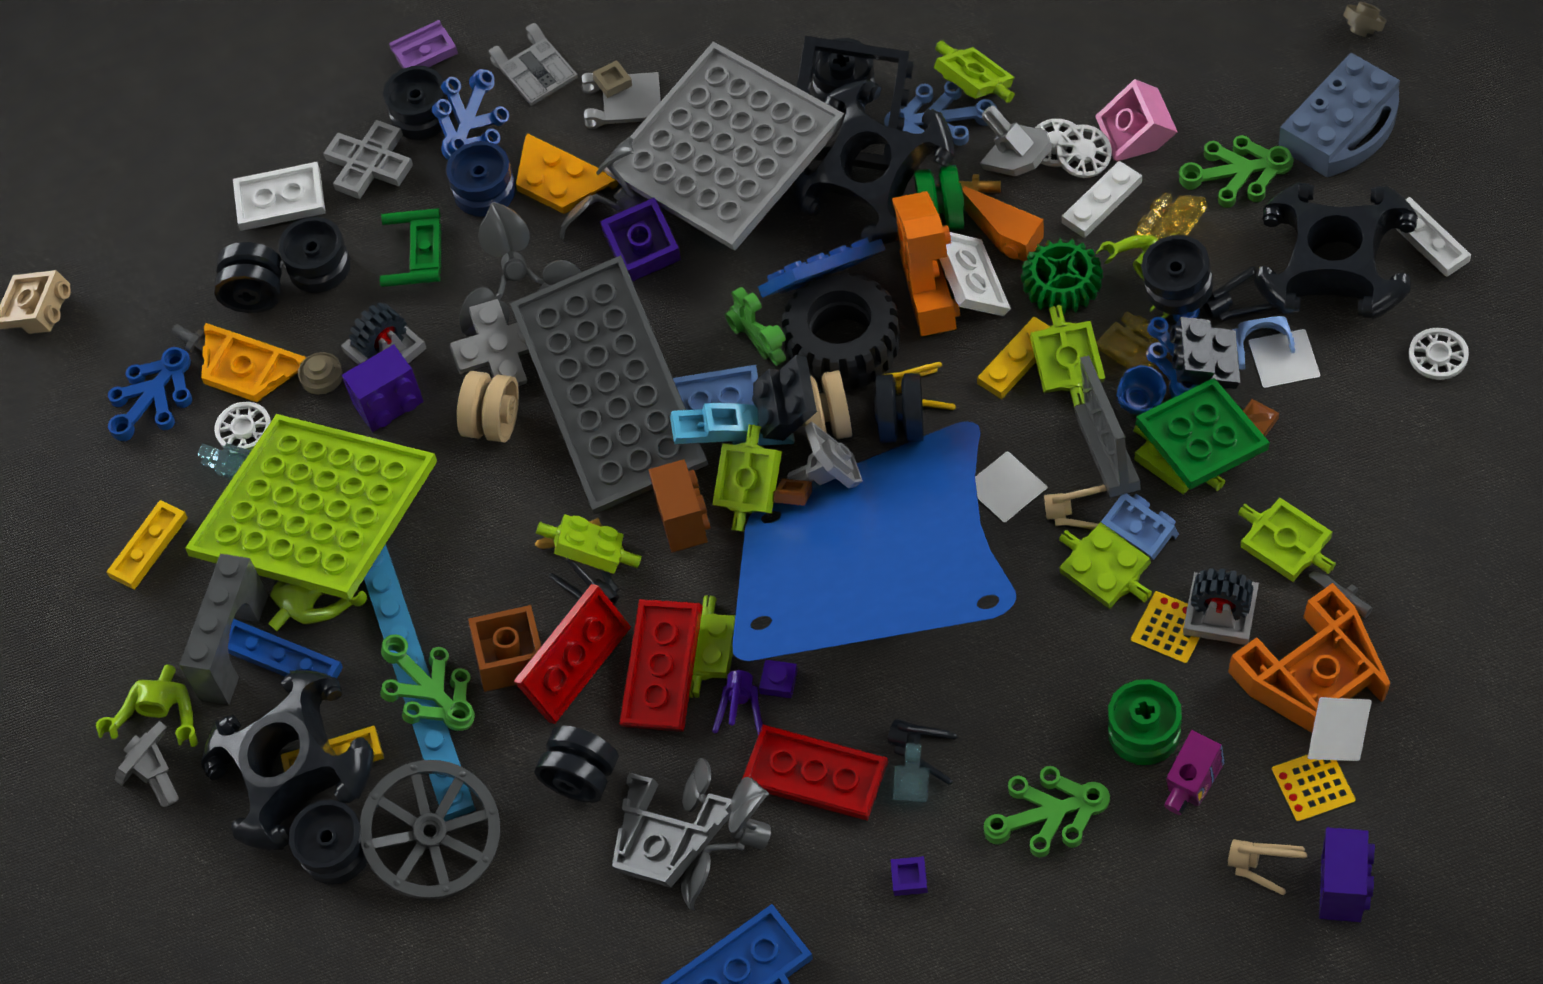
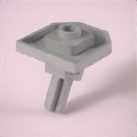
(1016, 146)
(828, 461)
(148, 764)

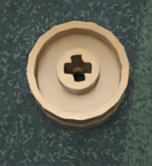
(487, 406)
(831, 406)

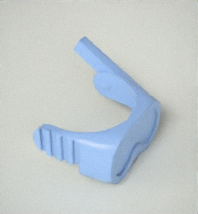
(1245, 328)

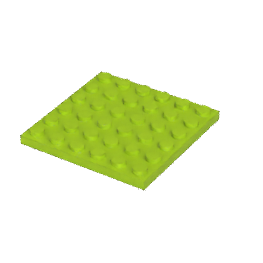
(313, 505)

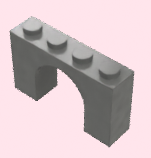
(231, 594)

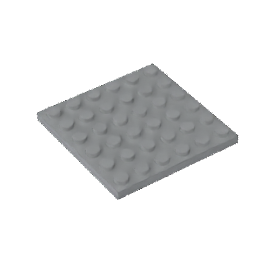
(726, 144)

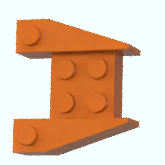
(921, 246)
(1328, 665)

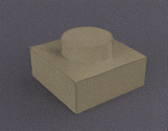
(612, 79)

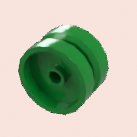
(946, 197)
(1144, 722)

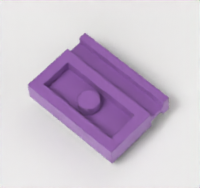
(424, 46)

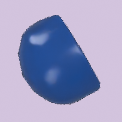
(1141, 389)

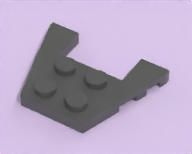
(660, 846)

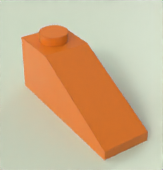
(1006, 226)

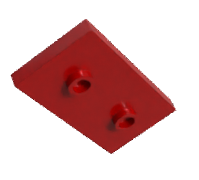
(572, 654)
(661, 665)
(816, 772)

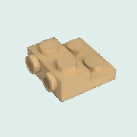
(34, 301)

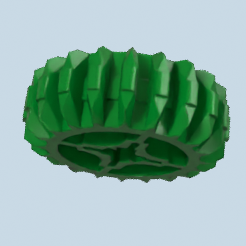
(1058, 266)

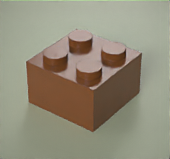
(680, 505)
(504, 645)

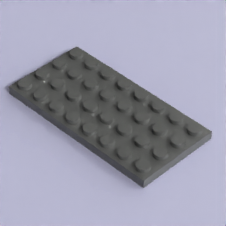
(605, 381)

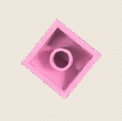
(1136, 121)

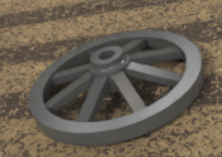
(429, 820)

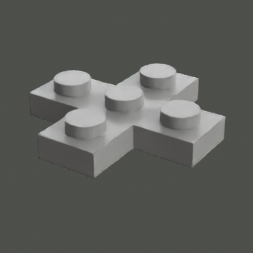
(368, 159)
(493, 346)

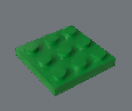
(1202, 433)

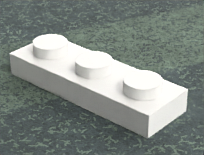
(1101, 199)
(1436, 243)

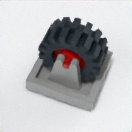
(378, 331)
(1221, 606)

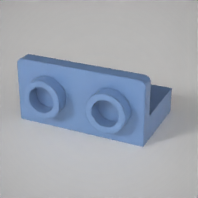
(1140, 525)

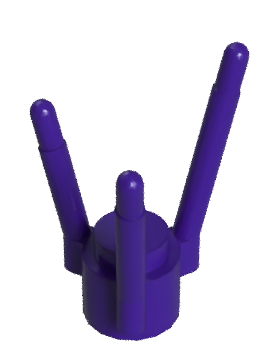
(737, 691)

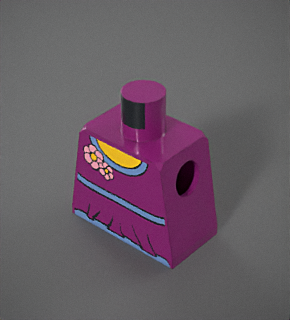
(1200, 763)

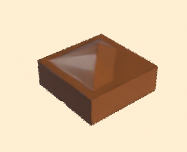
(1261, 416)
(793, 492)

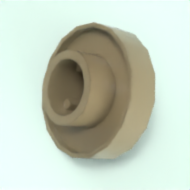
(1364, 18)
(320, 373)

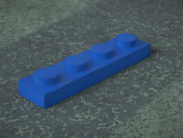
(276, 653)

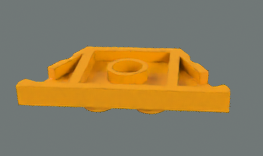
(557, 176)
(245, 364)

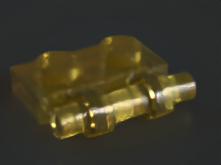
(1177, 216)
(1125, 344)

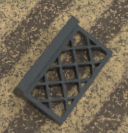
(1104, 435)

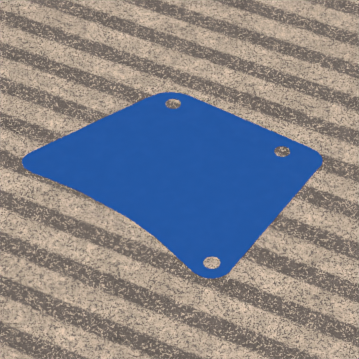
(872, 557)

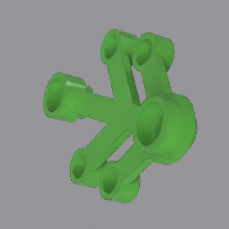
(1239, 168)
(741, 319)
(427, 687)
(1051, 810)

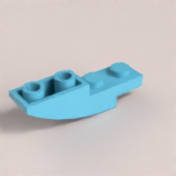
(718, 424)

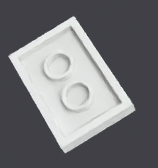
(278, 196)
(973, 276)

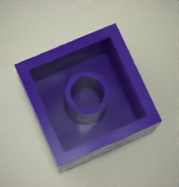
(641, 239)
(383, 388)
(1346, 874)

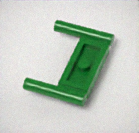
(424, 247)

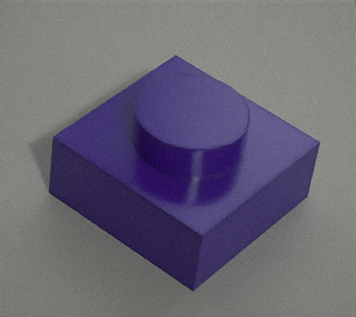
(778, 678)
(909, 876)

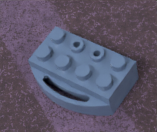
(1340, 116)

